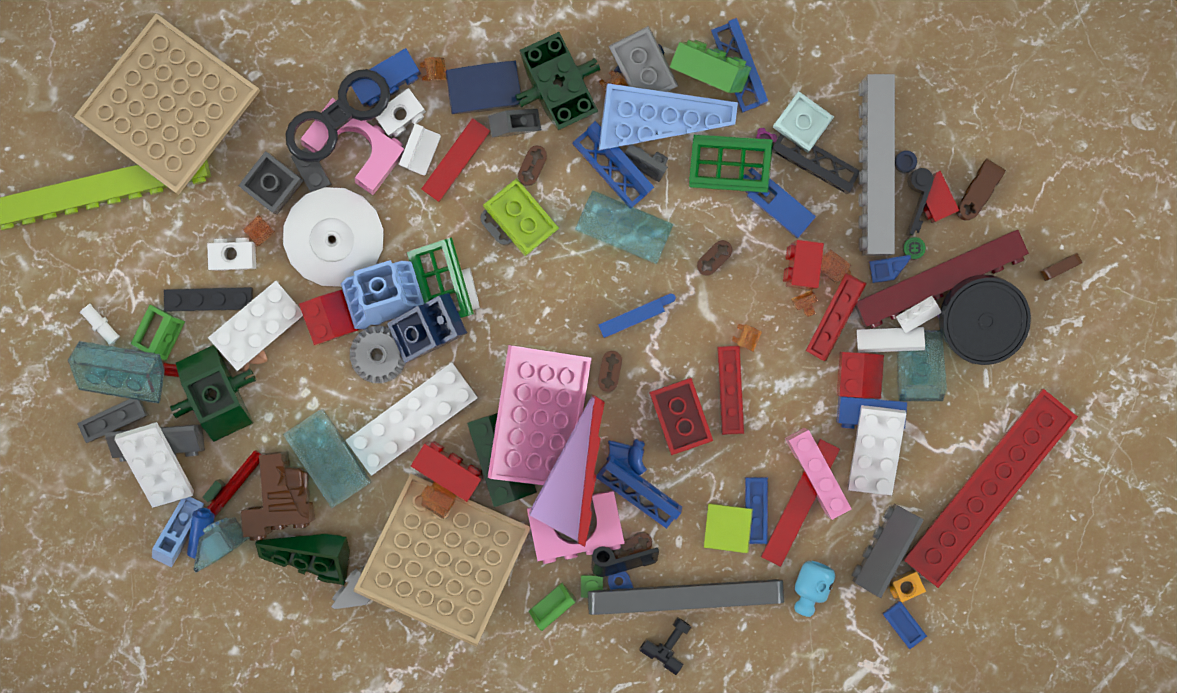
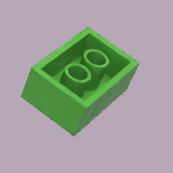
(711, 66)

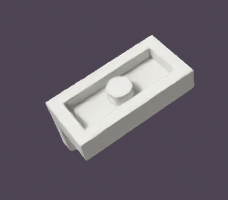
(420, 150)

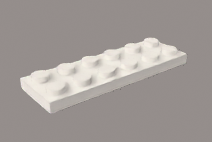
(411, 418)

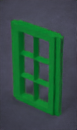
(734, 143)
(452, 266)

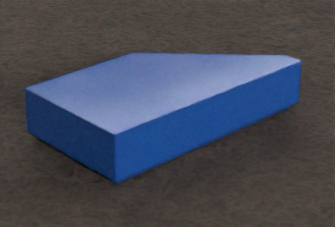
(888, 268)

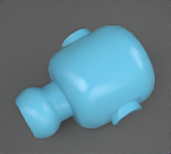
(813, 586)

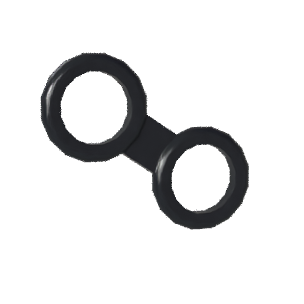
(337, 115)

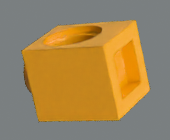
(916, 586)

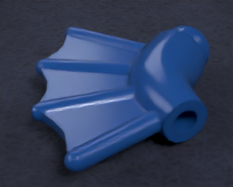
(629, 456)

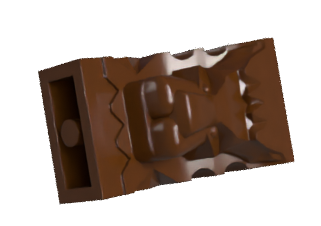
(283, 497)

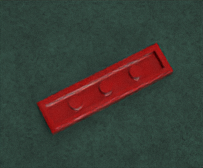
(455, 160)
(836, 317)
(730, 390)

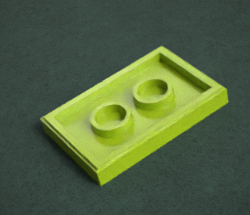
(520, 217)

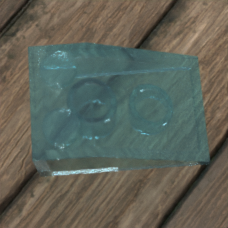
(922, 372)

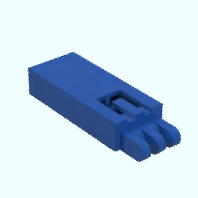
(782, 208)
(635, 316)

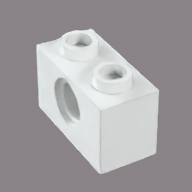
(405, 101)
(218, 255)

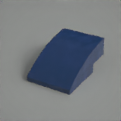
(483, 87)
(427, 327)

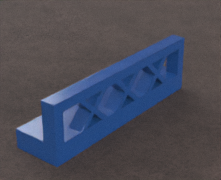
(744, 53)
(621, 163)
(642, 488)

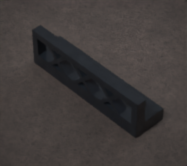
(815, 168)

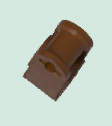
(980, 189)

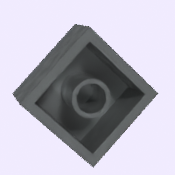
(271, 183)

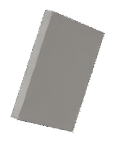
(643, 62)

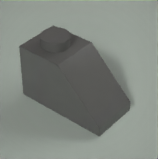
(514, 122)

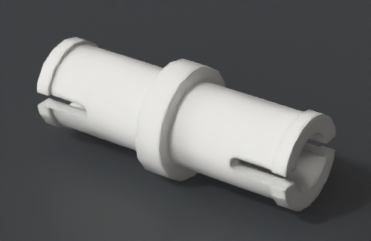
(99, 324)

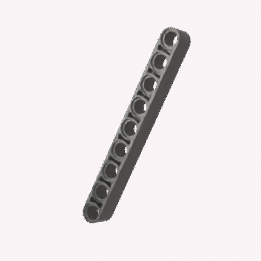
(685, 597)

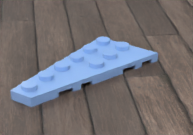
(647, 115)

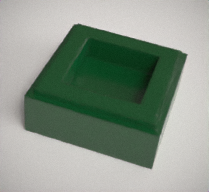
(214, 490)

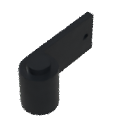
(920, 182)
(605, 563)

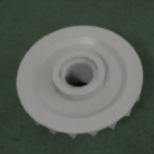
(363, 362)

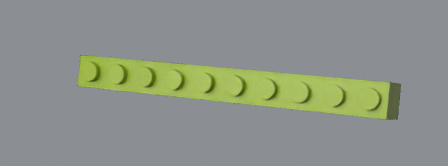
(83, 193)

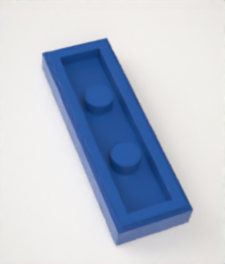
(757, 499)

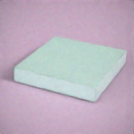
(803, 122)

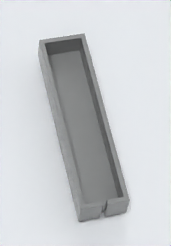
(877, 165)

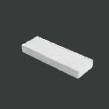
(890, 340)

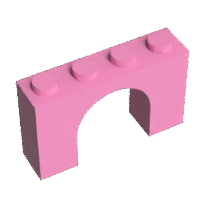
(384, 154)
(810, 457)
(607, 532)

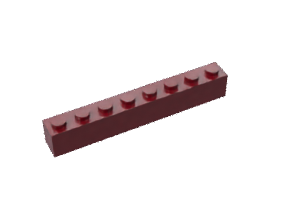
(941, 278)

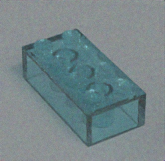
(327, 458)

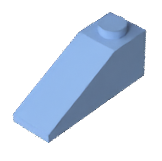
(175, 532)

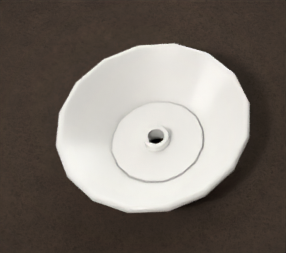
(336, 214)

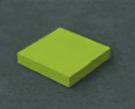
(728, 528)

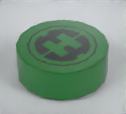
(914, 247)

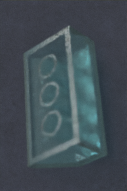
(624, 227)
(117, 371)
(217, 542)

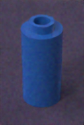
(200, 520)

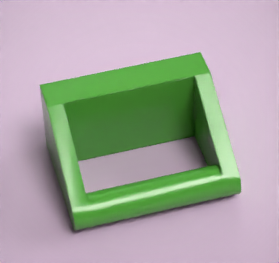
(165, 335)
(552, 606)

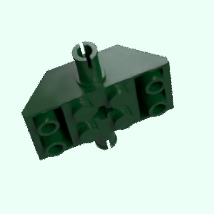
(549, 61)
(219, 415)

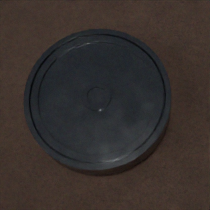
(984, 319)

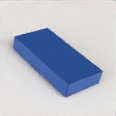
(904, 624)

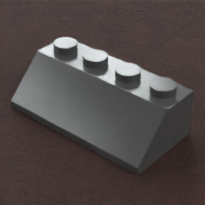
(182, 439)
(887, 550)

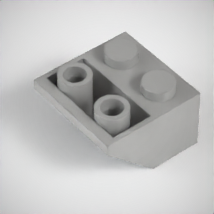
(346, 597)

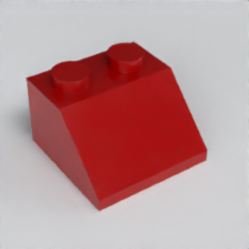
(327, 317)
(860, 375)

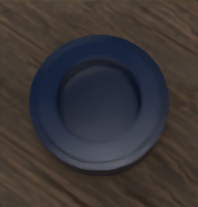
(905, 161)

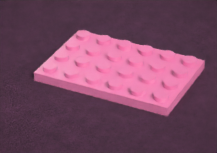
(536, 412)

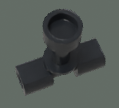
(664, 652)

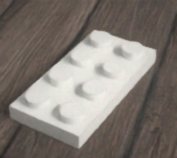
(256, 326)
(876, 450)
(154, 464)

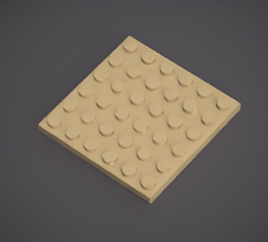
(167, 103)
(442, 568)

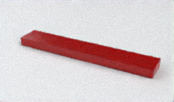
(795, 511)

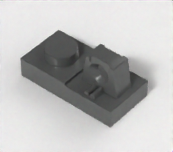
(651, 166)

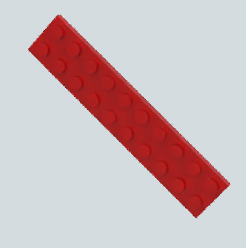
(990, 488)

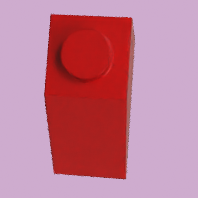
(939, 200)

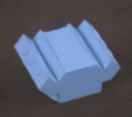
(381, 293)

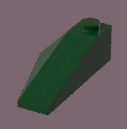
(318, 554)

